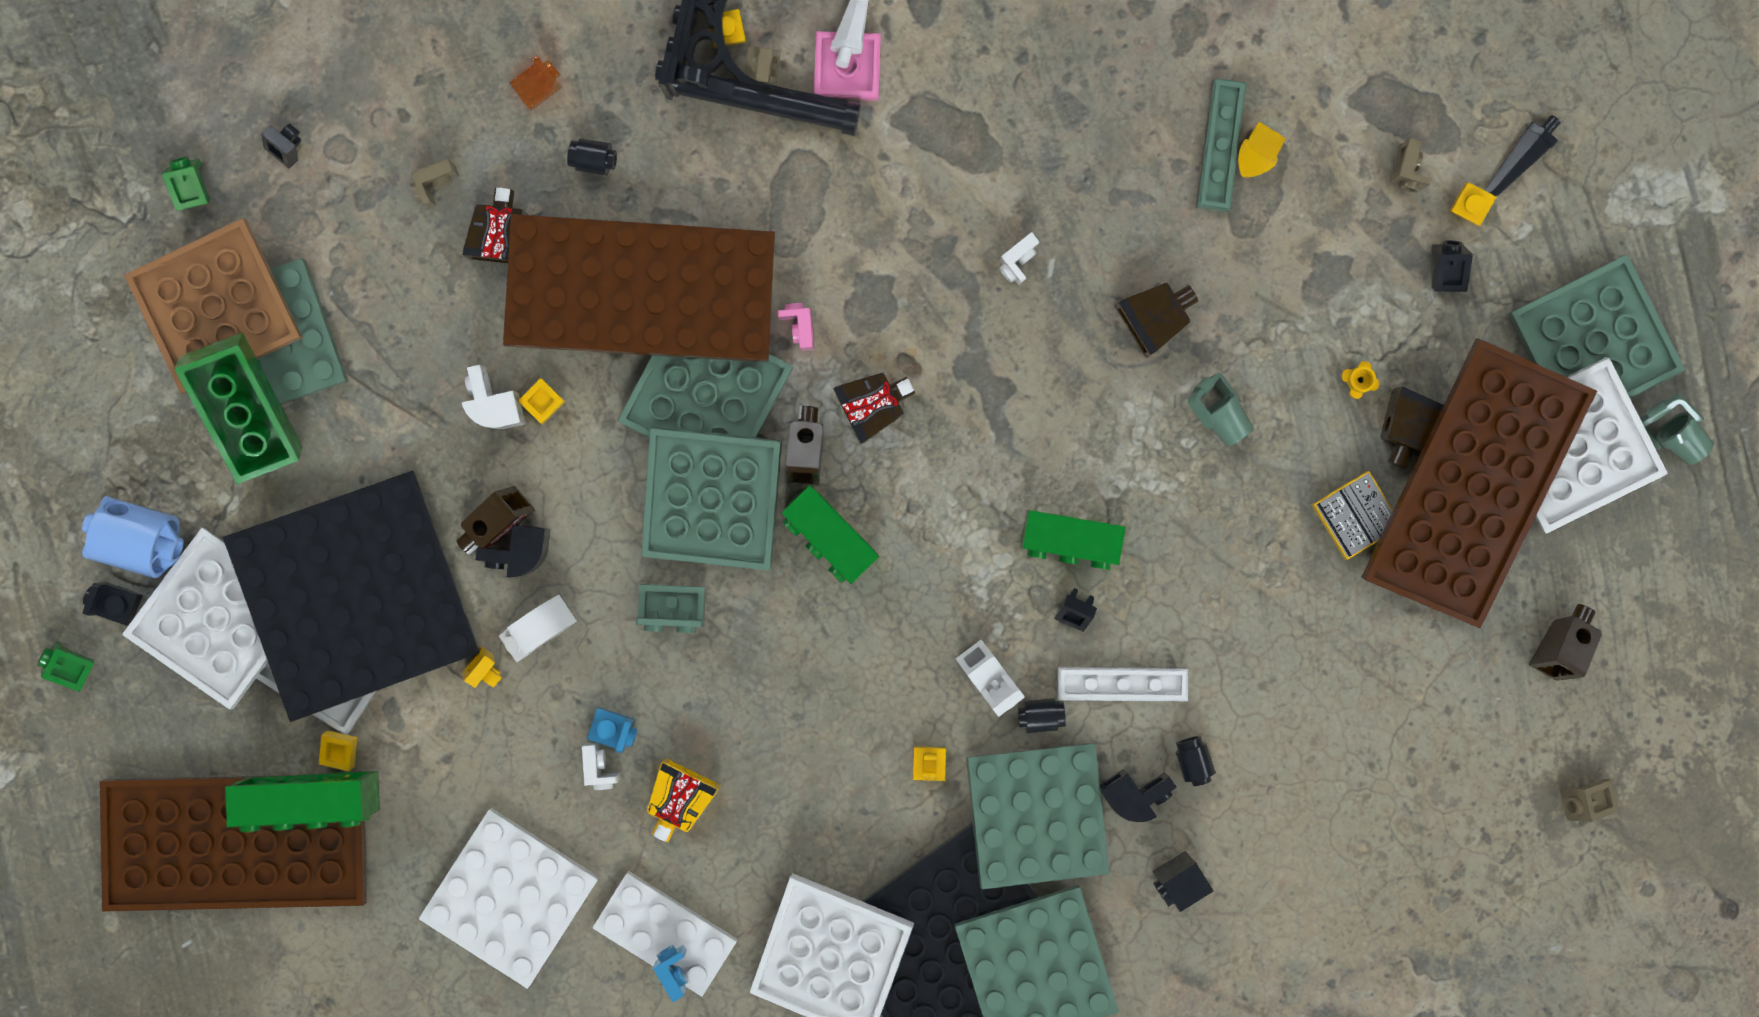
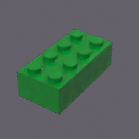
(239, 408)
(302, 799)

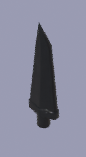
(1528, 150)

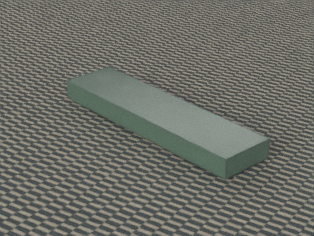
(1221, 145)

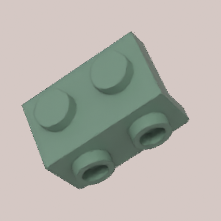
(671, 607)

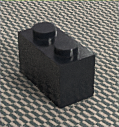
(1181, 882)

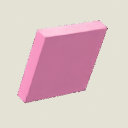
(856, 81)

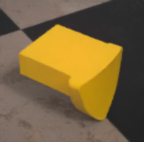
(1259, 151)

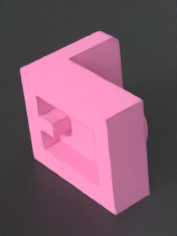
(803, 330)

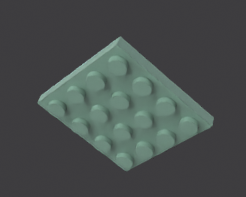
(1597, 319)
(312, 361)
(705, 395)
(711, 498)
(1037, 815)
(1037, 959)

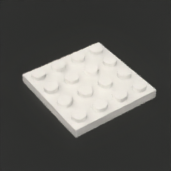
(1606, 456)
(202, 623)
(509, 898)
(830, 953)

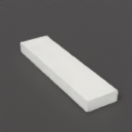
(1122, 684)

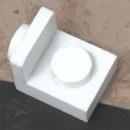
(1020, 252)
(593, 762)

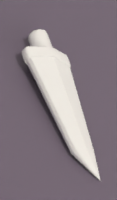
(850, 32)

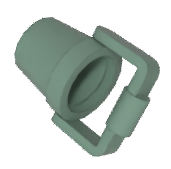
(1225, 416)
(1680, 433)

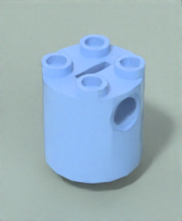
(132, 537)

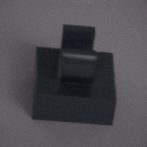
(282, 144)
(1076, 612)

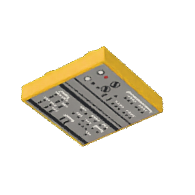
(1354, 514)

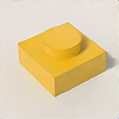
(732, 28)
(1472, 203)
(541, 401)
(338, 750)

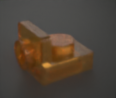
(536, 83)

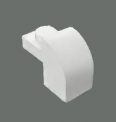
(491, 410)
(537, 628)
(990, 678)

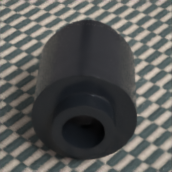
(591, 156)
(1042, 715)
(1195, 761)

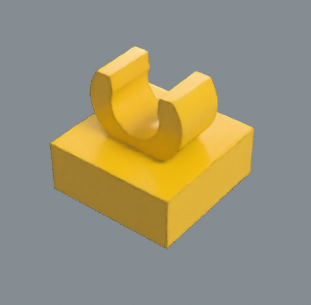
(482, 669)
(929, 763)

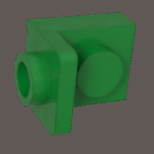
(185, 183)
(65, 667)

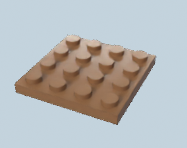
(211, 294)

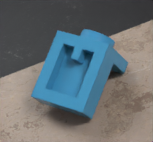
(612, 730)
(671, 977)

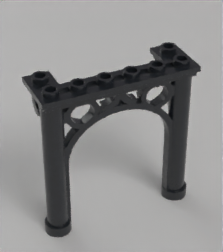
(746, 93)

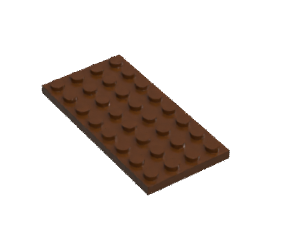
(639, 288)
(1478, 483)
(173, 851)

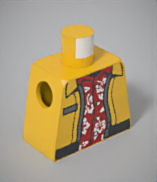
(678, 798)

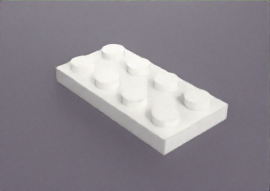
(650, 921)

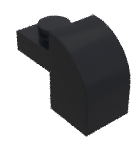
(526, 552)
(1132, 802)

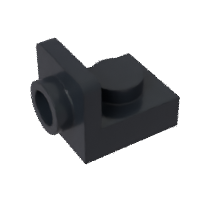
(1451, 267)
(111, 602)

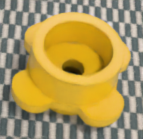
(1369, 382)

